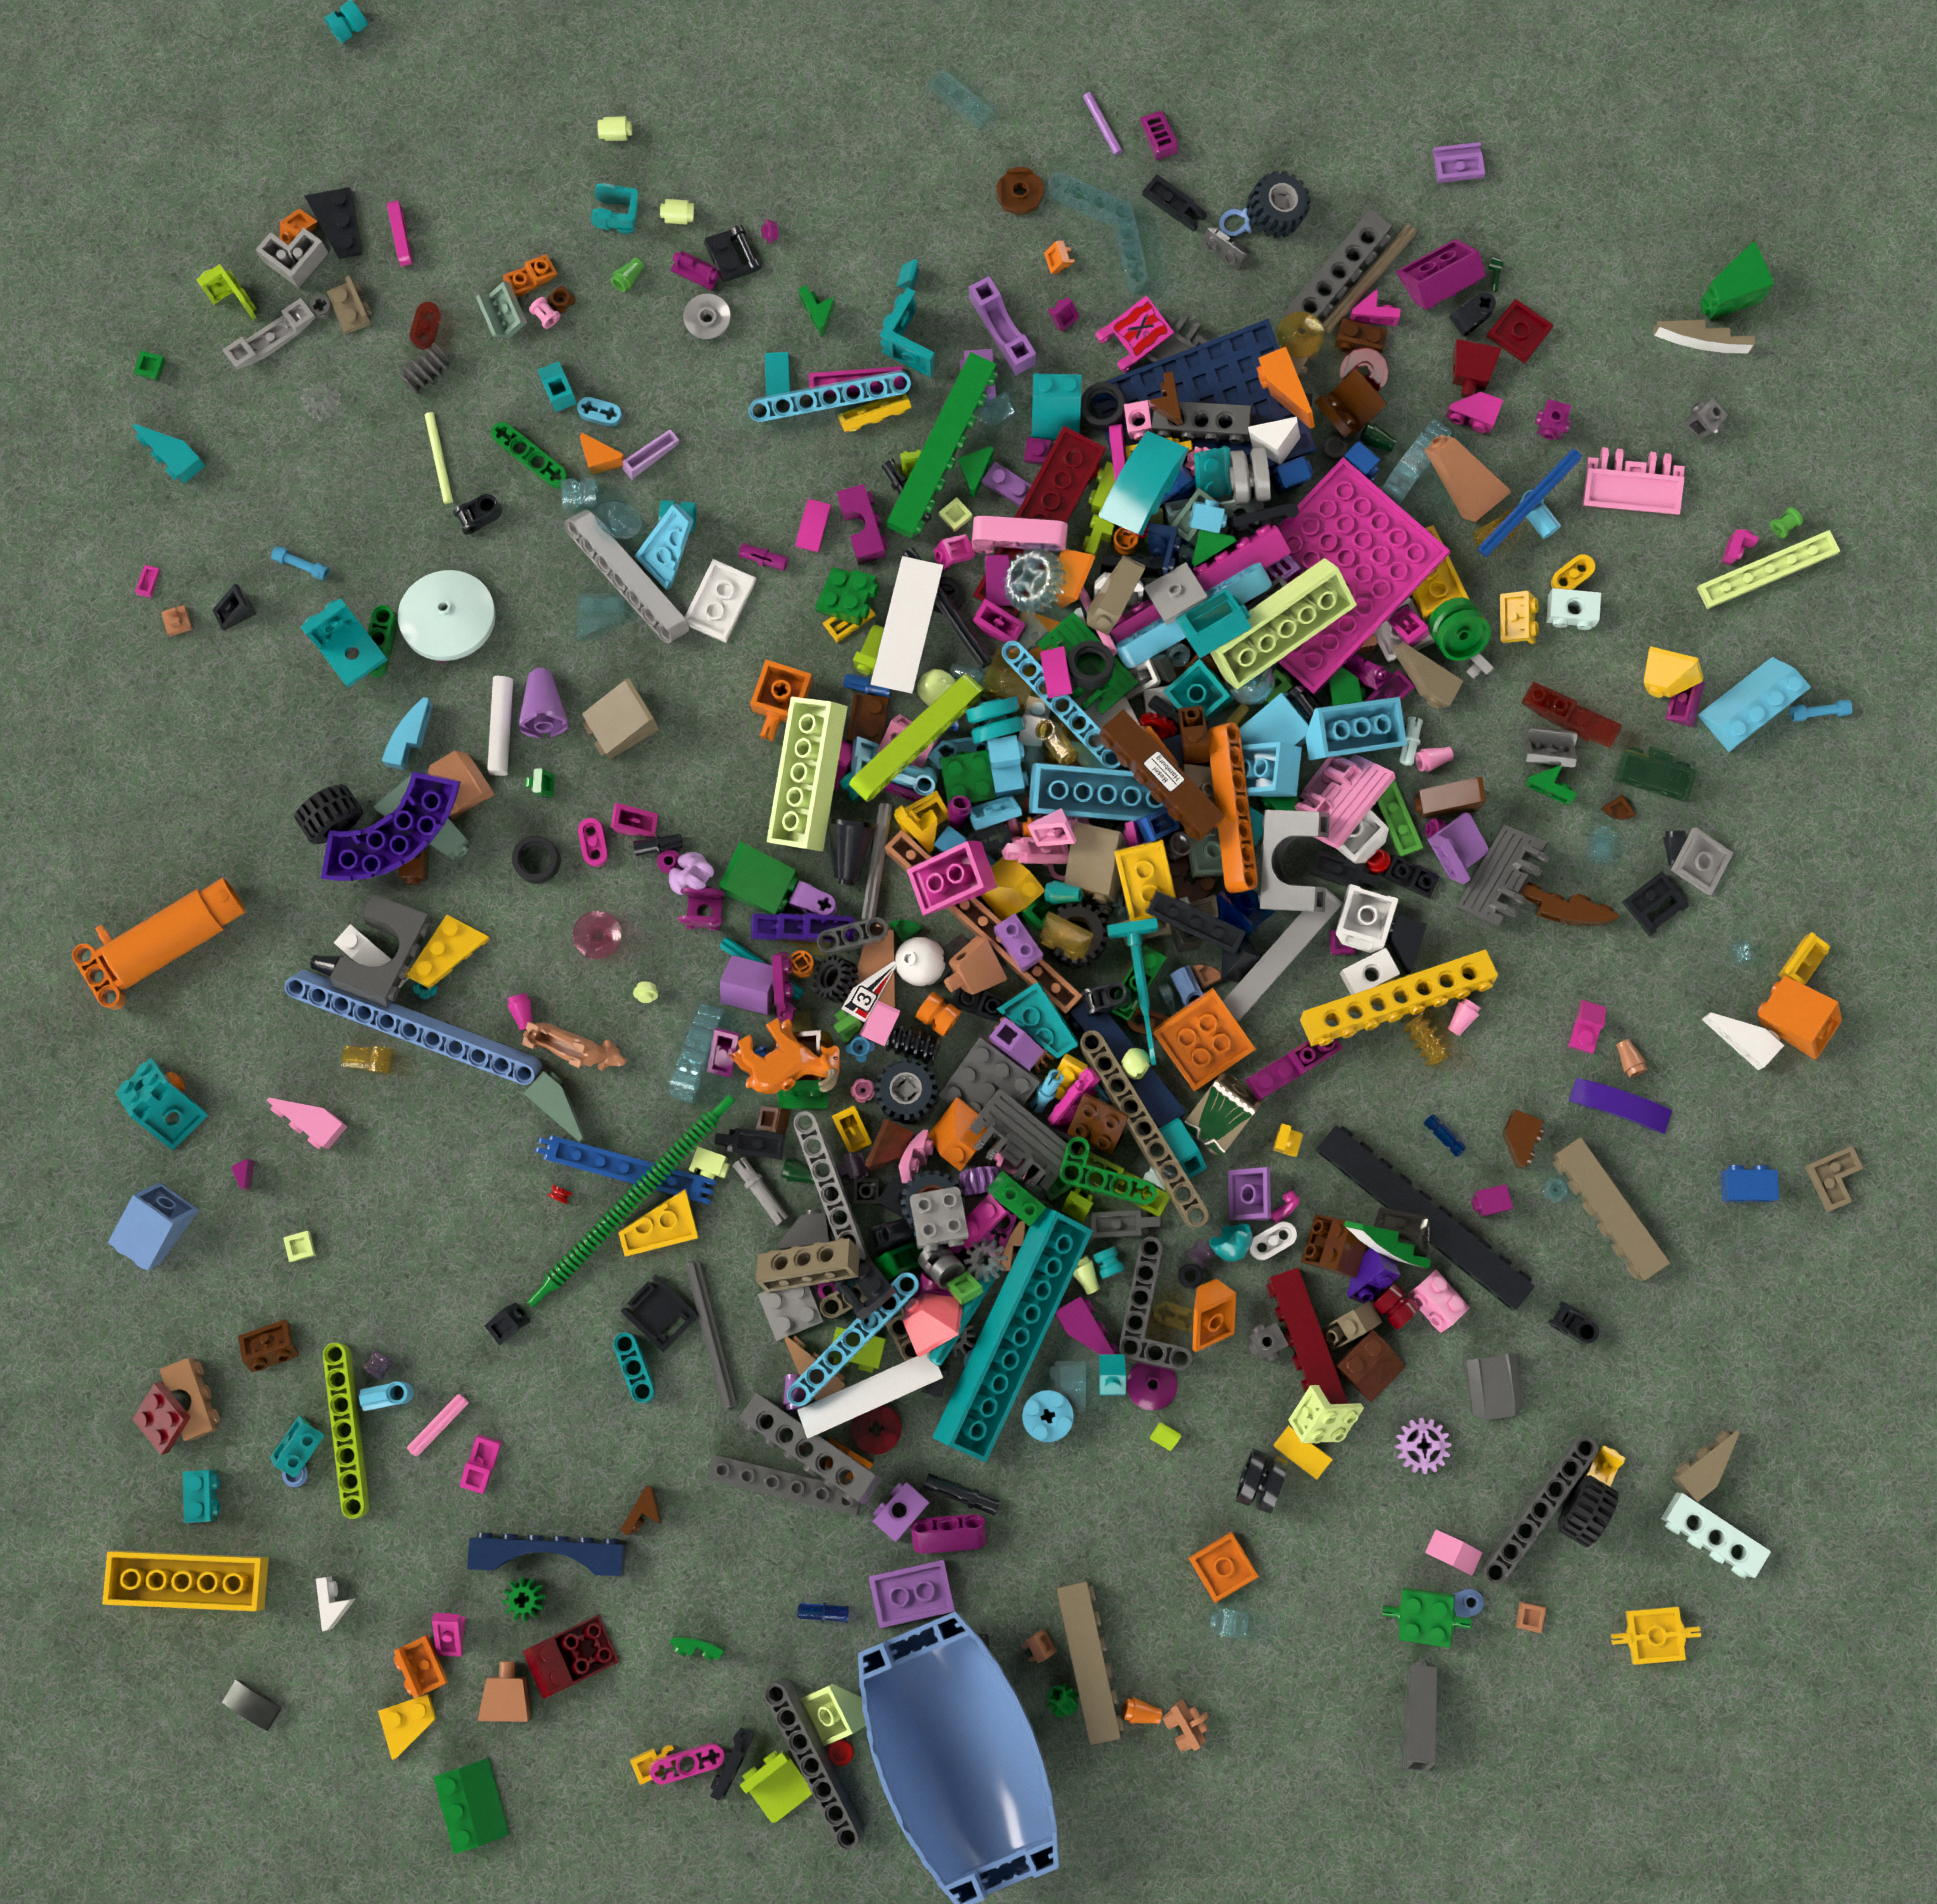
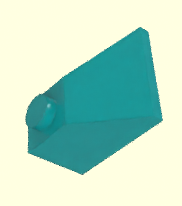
(1199, 688)

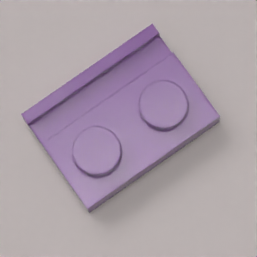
(1458, 162)

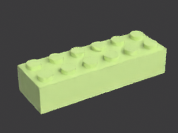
(1285, 622)
(807, 773)

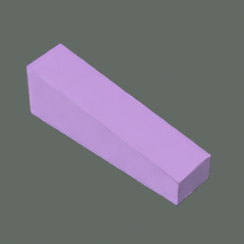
(649, 454)

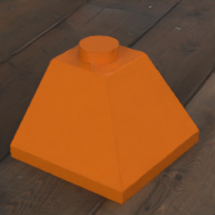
(952, 1134)
(1213, 1314)

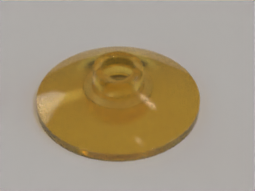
(1301, 344)

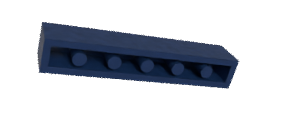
(1150, 1089)

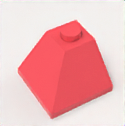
(931, 1321)

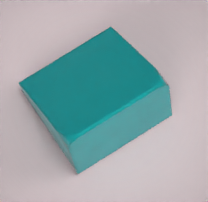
(908, 274)

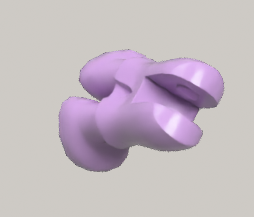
(694, 875)

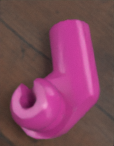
(1287, 1208)

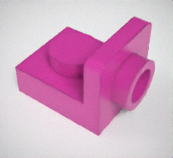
(1737, 544)
(953, 551)

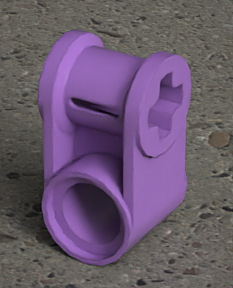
(808, 899)

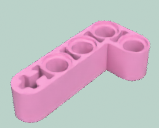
(1017, 533)

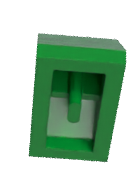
(974, 468)
(1210, 544)
(1037, 911)

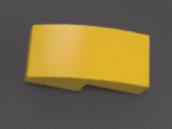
(1303, 1454)

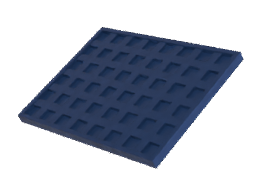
(1216, 374)

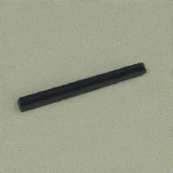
(957, 621)

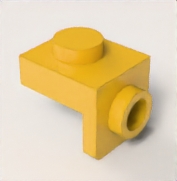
(1605, 1465)

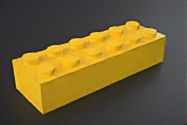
(185, 1580)

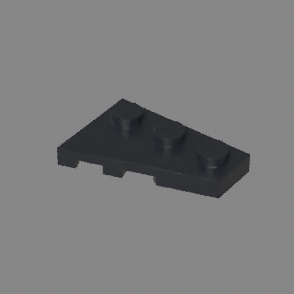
(338, 220)

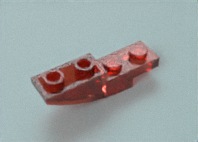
(1570, 716)

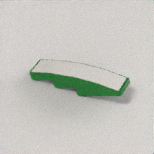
(1386, 1243)

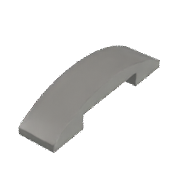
(270, 338)

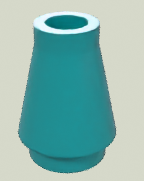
(1062, 893)

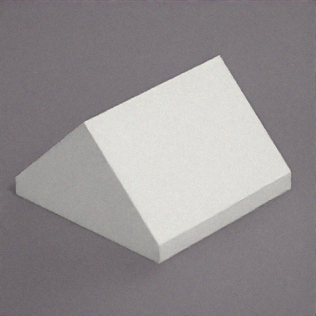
(1276, 437)

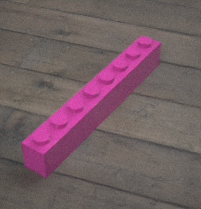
(1263, 547)

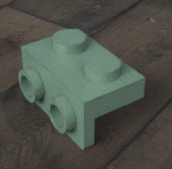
(502, 311)

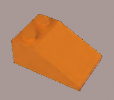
(1283, 384)

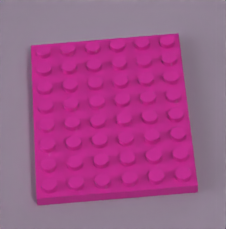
(1377, 552)

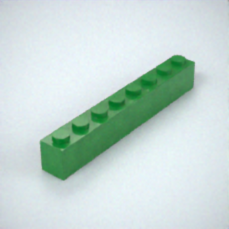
(942, 445)

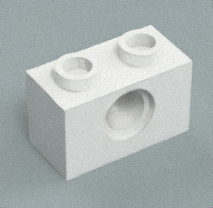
(1379, 962)

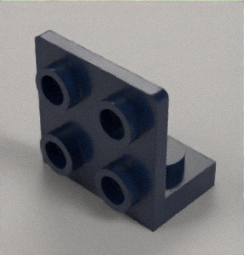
(1164, 542)

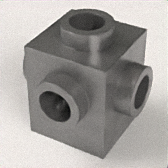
(1709, 415)
(1275, 1338)

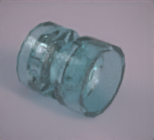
(579, 493)

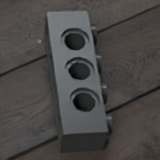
(1215, 414)

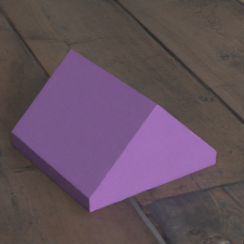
(747, 985)
(1249, 1194)

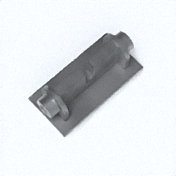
(1218, 244)

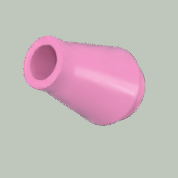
(1432, 758)
(1463, 1016)

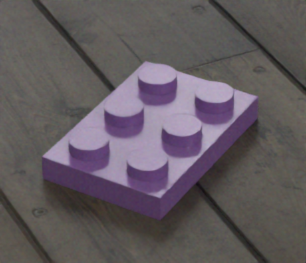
(911, 1593)

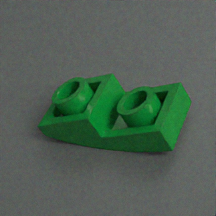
(688, 1645)

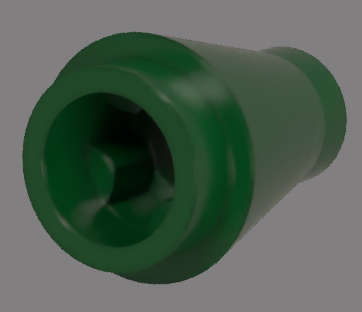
(1376, 437)
(797, 1171)

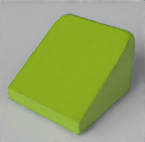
(1165, 1436)

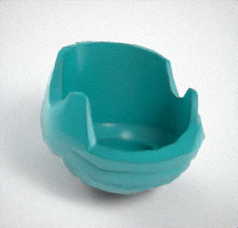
(1233, 1243)

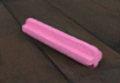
(437, 1425)

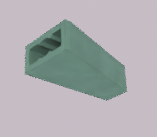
(448, 840)

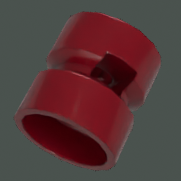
(1396, 1306)

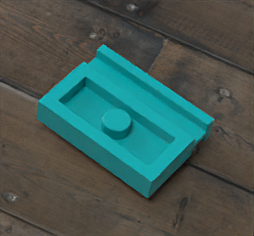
(1213, 471)

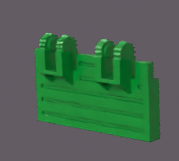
(1069, 634)

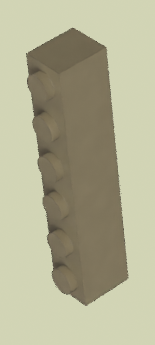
(1610, 1209)
(1088, 1662)

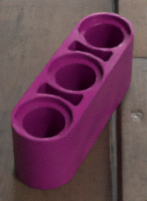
(948, 1533)

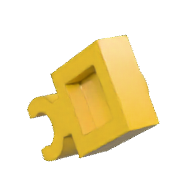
(643, 1761)

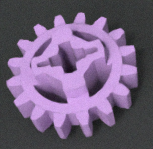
(1422, 1433)

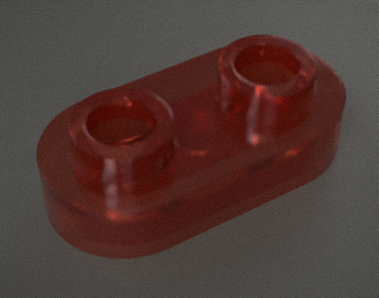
(423, 326)

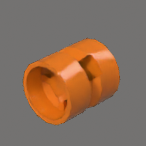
(937, 1013)

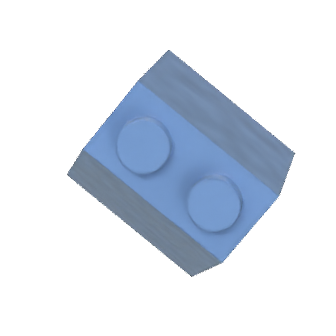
(151, 1225)

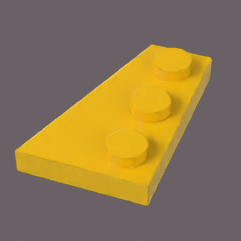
(446, 948)
(662, 1226)

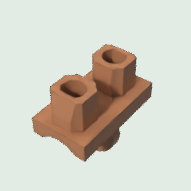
(1191, 1724)

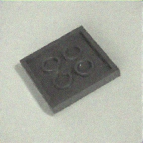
(984, 1073)

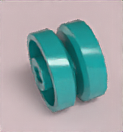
(995, 719)

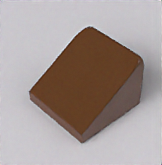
(773, 1120)

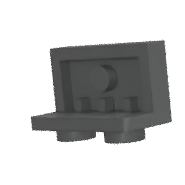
(1550, 746)

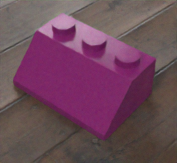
(1441, 273)

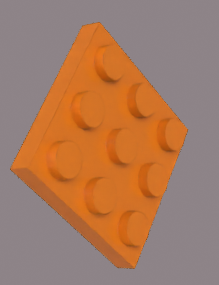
(1203, 1039)

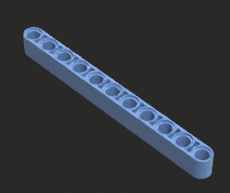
(425, 1027)

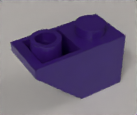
(1373, 1276)

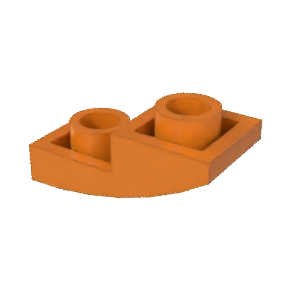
(534, 274)

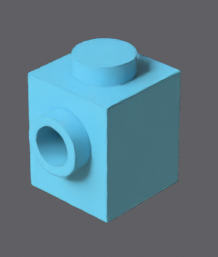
(1208, 516)

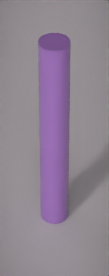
(1102, 123)

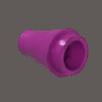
(958, 811)

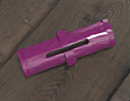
(761, 557)

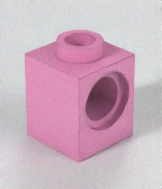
(1135, 411)

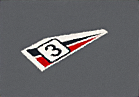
(865, 995)

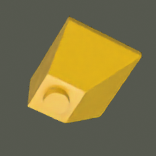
(1670, 672)
(1015, 889)

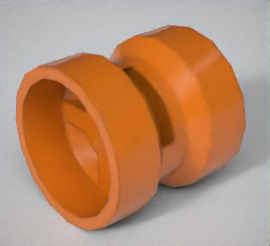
(1125, 537)
(802, 969)

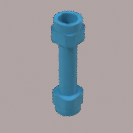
(283, 555)
(1841, 708)

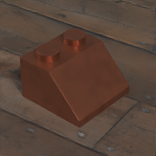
(1370, 1365)

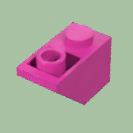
(1475, 411)

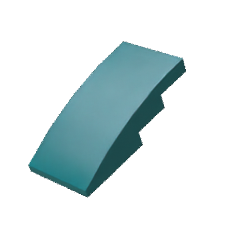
(1144, 482)

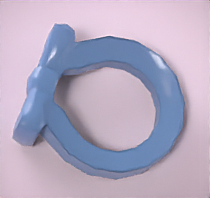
(1246, 227)

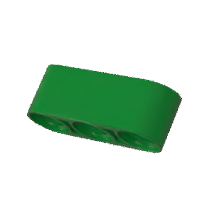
(383, 630)

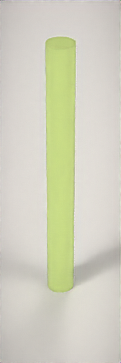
(438, 457)

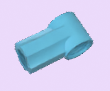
(1542, 519)
(911, 777)
(384, 1396)

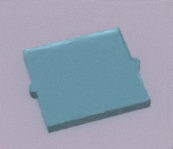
(1031, 633)

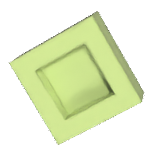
(955, 514)
(299, 1246)

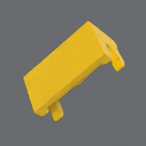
(922, 806)
(1805, 959)

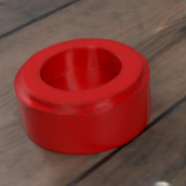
(840, 1752)

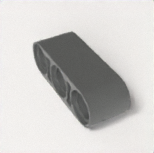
(860, 927)

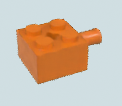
(765, 700)

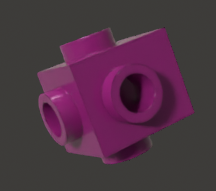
(1553, 420)

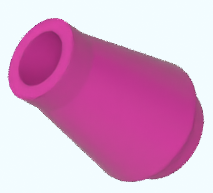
(520, 1009)

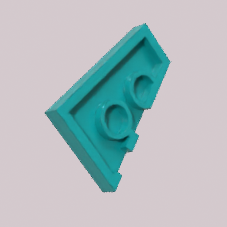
(1039, 1017)

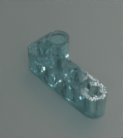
(695, 1053)

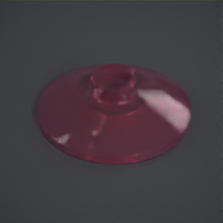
(588, 926)

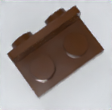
(1358, 335)
(267, 1346)

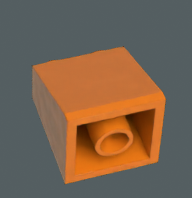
(1800, 1016)

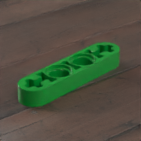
(529, 455)

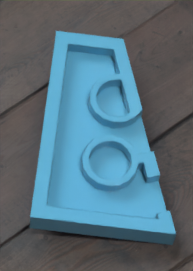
(665, 546)

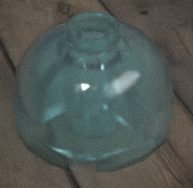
(1256, 690)

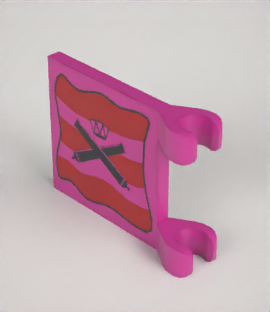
(1139, 331)

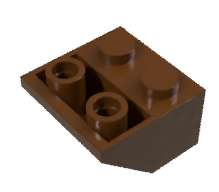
(1333, 1247)

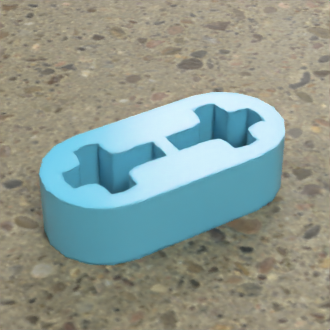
(600, 406)

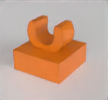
(1057, 257)

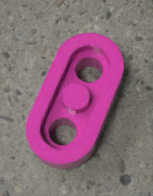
(593, 843)

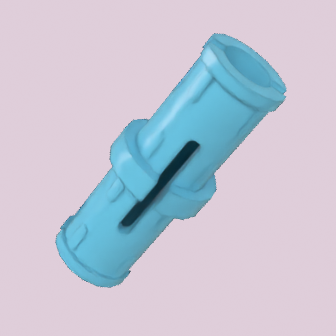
(1046, 1091)

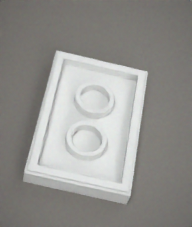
(719, 600)

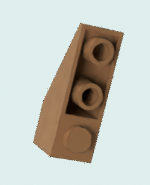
(804, 1360)

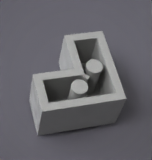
(294, 260)

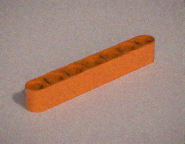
(1232, 801)

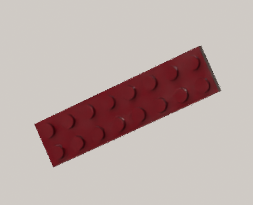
(1054, 490)

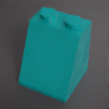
(1055, 404)

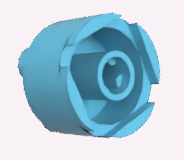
(1054, 1403)

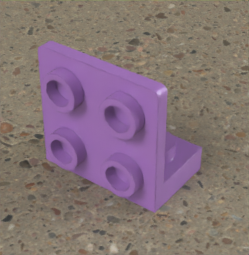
(1459, 847)

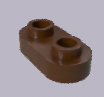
(1155, 1020)

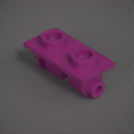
(695, 270)
(1367, 672)

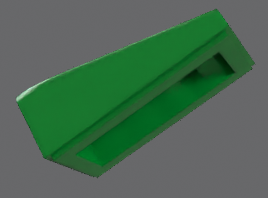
(899, 1261)

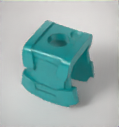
(618, 194)

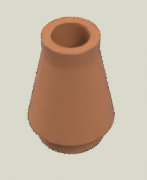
(1631, 1059)

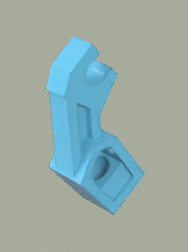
(956, 746)

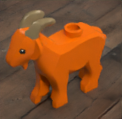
(787, 1063)

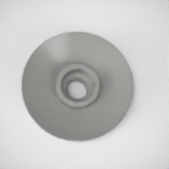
(706, 306)

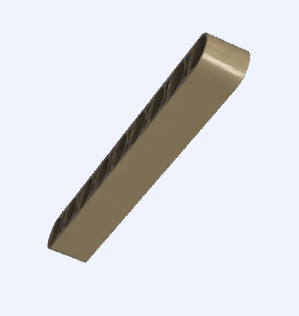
(1144, 1142)

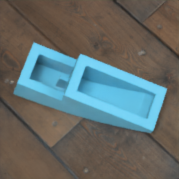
(408, 735)

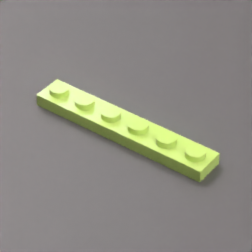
(1768, 569)

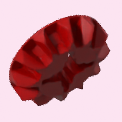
(1163, 727)

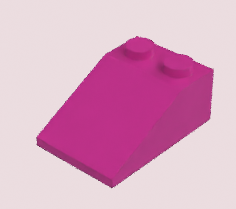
(952, 877)

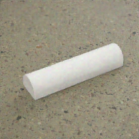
(500, 725)

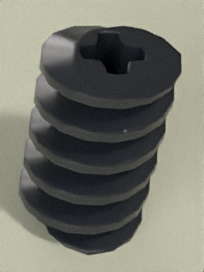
(913, 1044)

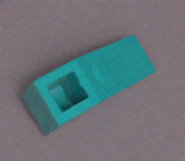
(175, 453)

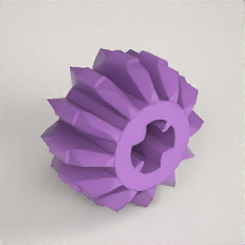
(977, 1180)

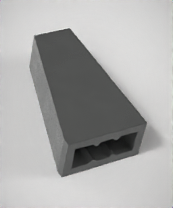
(1420, 1718)

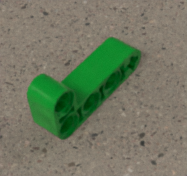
(1108, 1177)

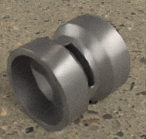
(1181, 842)

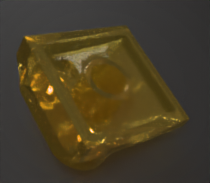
(1066, 936)

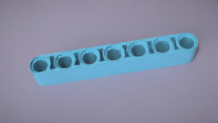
(820, 403)
(1159, 636)
(1067, 717)
(848, 1352)

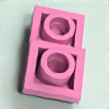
(915, 1155)

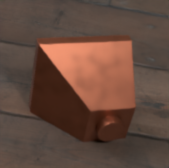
(889, 1145)

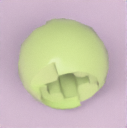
(1135, 1063)

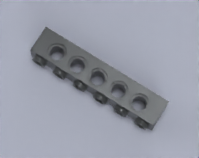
(1369, 227)
(864, 1480)
(779, 1484)

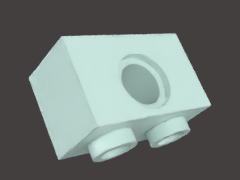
(1585, 602)

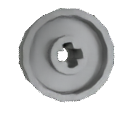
(1250, 476)

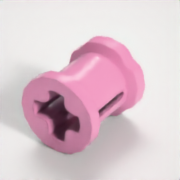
(541, 305)

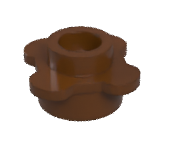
(556, 295)

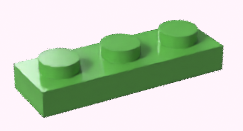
(1398, 821)

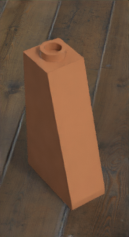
(1465, 478)
(876, 957)

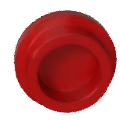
(1379, 861)

